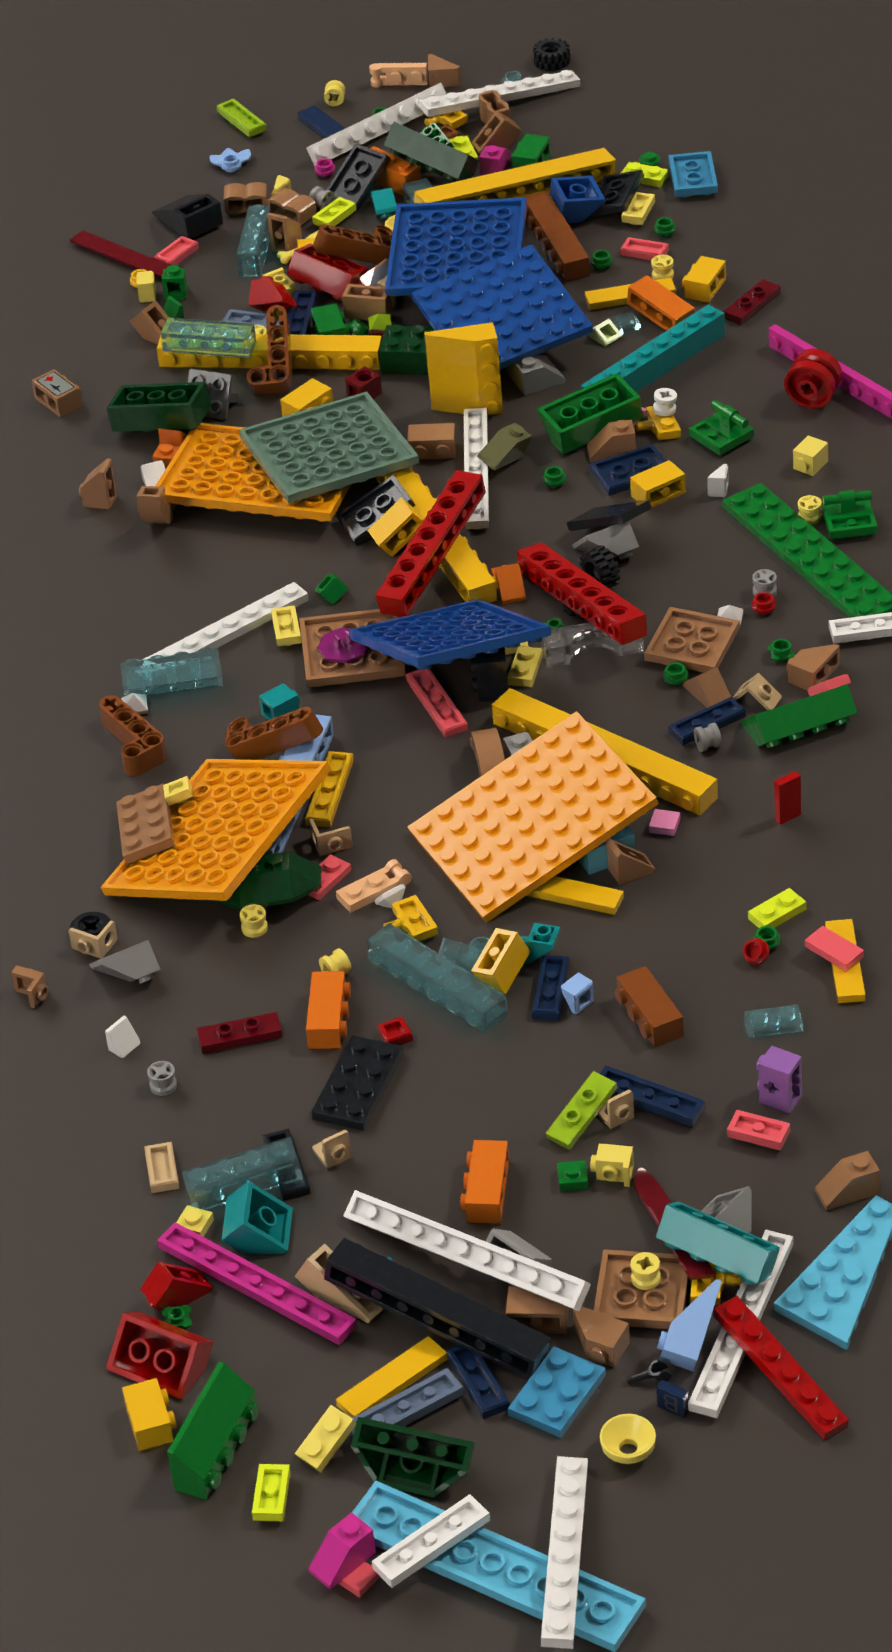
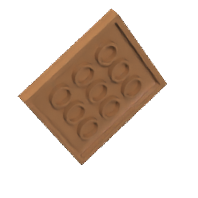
(370, 667)

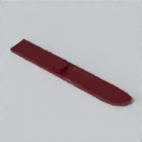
(118, 253)
(655, 1202)

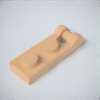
(398, 74)
(372, 886)

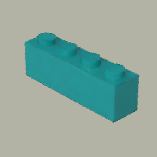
(717, 1242)

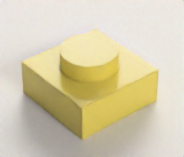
(178, 791)
(196, 1219)

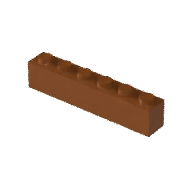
(556, 237)

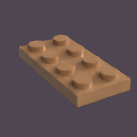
(144, 824)

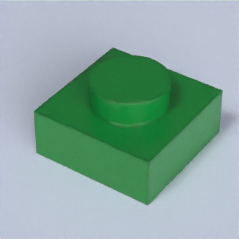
(572, 1175)

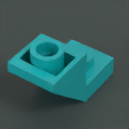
(384, 203)
(540, 940)

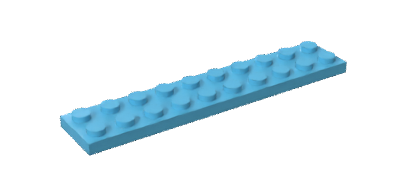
(502, 1568)

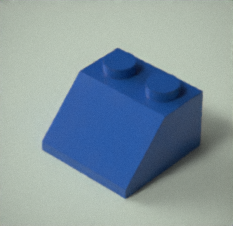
(576, 197)

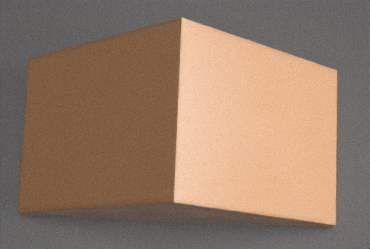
(443, 72)
(708, 687)
(627, 863)

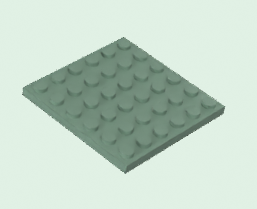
(328, 447)

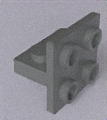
(218, 389)

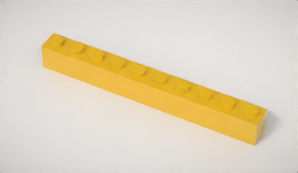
(522, 180)
(306, 353)
(461, 562)
(659, 773)

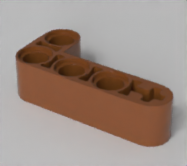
(354, 244)
(276, 349)
(271, 736)
(143, 742)

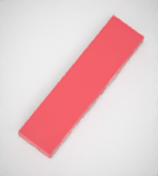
(437, 702)

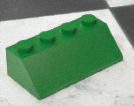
(584, 413)
(801, 716)
(212, 1433)

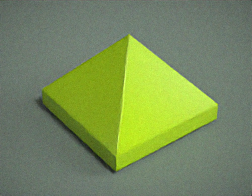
(379, 321)

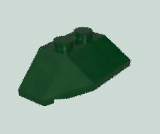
(276, 881)
(411, 1457)

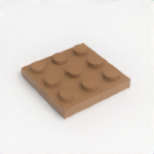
(692, 639)
(640, 1308)

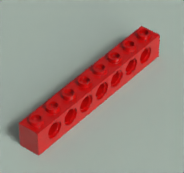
(430, 544)
(582, 593)

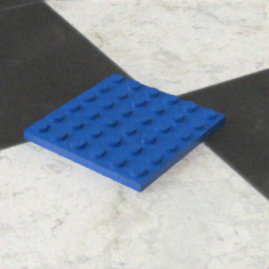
(450, 238)
(514, 293)
(450, 633)

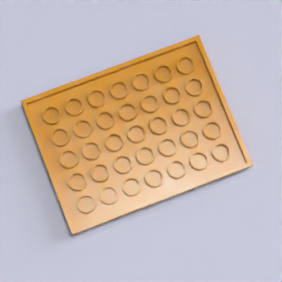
(221, 473)
(532, 816)
(221, 829)

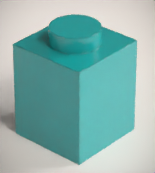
(278, 701)

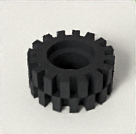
(551, 54)
(601, 566)

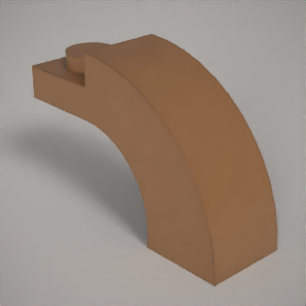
(154, 506)
(487, 749)

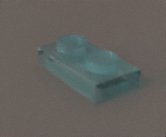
(460, 953)
(773, 1021)

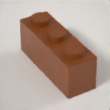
(649, 1006)

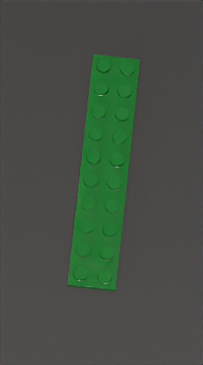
(808, 552)

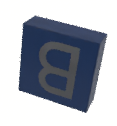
(672, 1398)

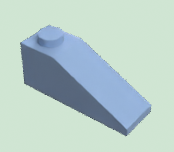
(687, 1331)

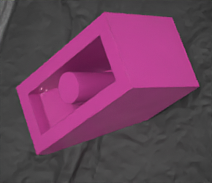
(494, 160)
(343, 1551)

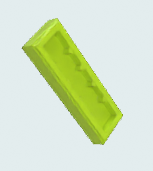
(241, 118)
(581, 1110)

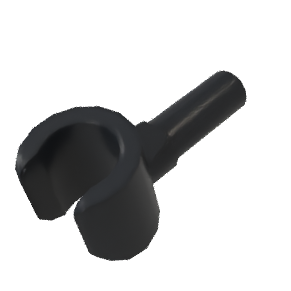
(655, 1370)

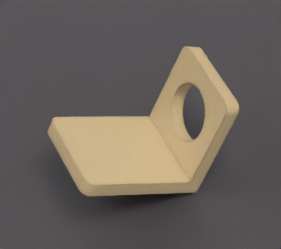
(761, 691)
(332, 840)
(92, 944)
(619, 1109)
(334, 1148)

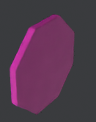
(338, 647)

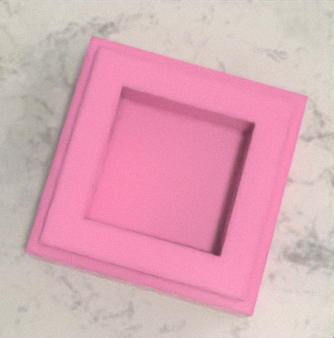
(664, 822)

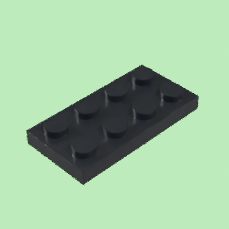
(357, 1083)

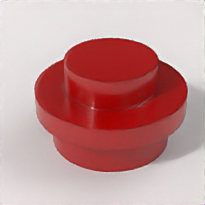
(763, 603)
(756, 951)

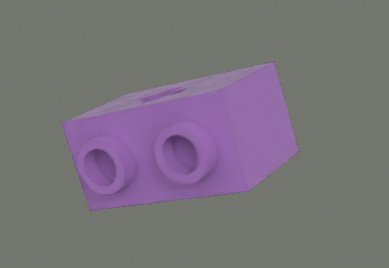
(779, 1079)

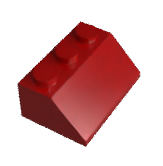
(324, 271)
(155, 1349)

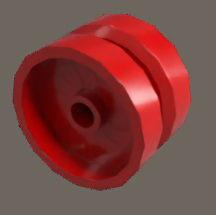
(813, 378)

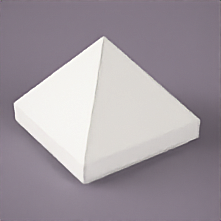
(731, 612)
(137, 702)
(391, 896)

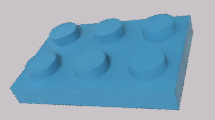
(693, 174)
(557, 1392)

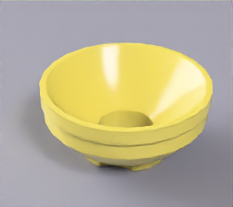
(627, 1430)

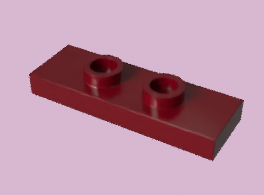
(752, 301)
(239, 1032)

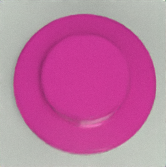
(324, 167)

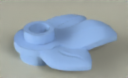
(230, 160)

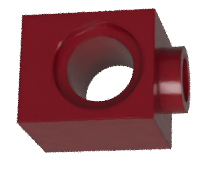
(364, 381)

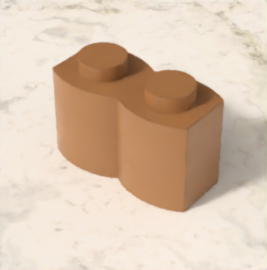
(489, 103)
(240, 196)
(292, 205)

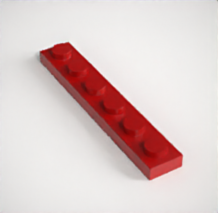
(780, 1368)

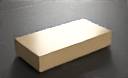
(161, 1167)

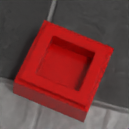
(395, 1031)

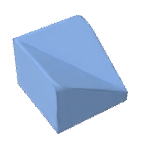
(578, 992)

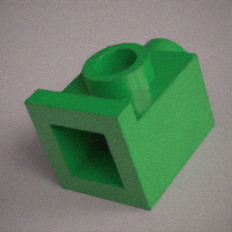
(175, 279)

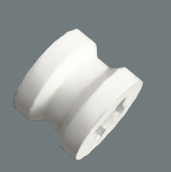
(665, 402)

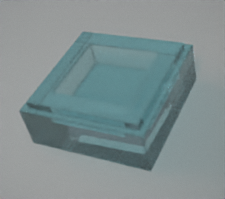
(626, 322)

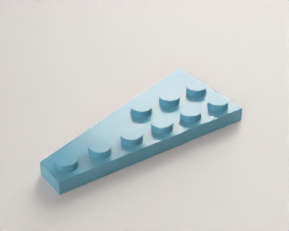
(839, 1280)

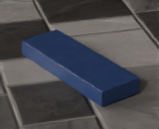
(319, 121)
(722, 714)
(548, 992)
(478, 1381)

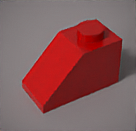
(267, 293)
(174, 1286)

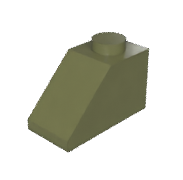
(505, 446)

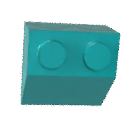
(256, 1221)

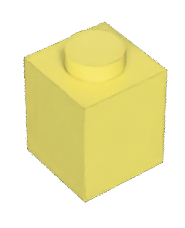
(810, 455)

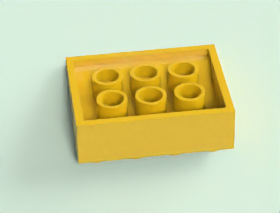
(464, 369)

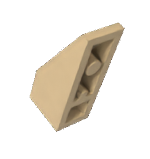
(312, 1277)

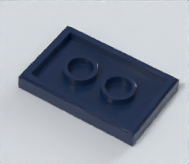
(616, 471)

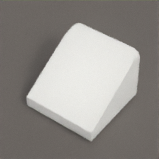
(152, 472)
(718, 482)
(121, 1037)

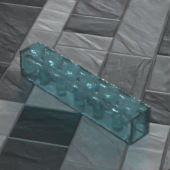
(437, 978)

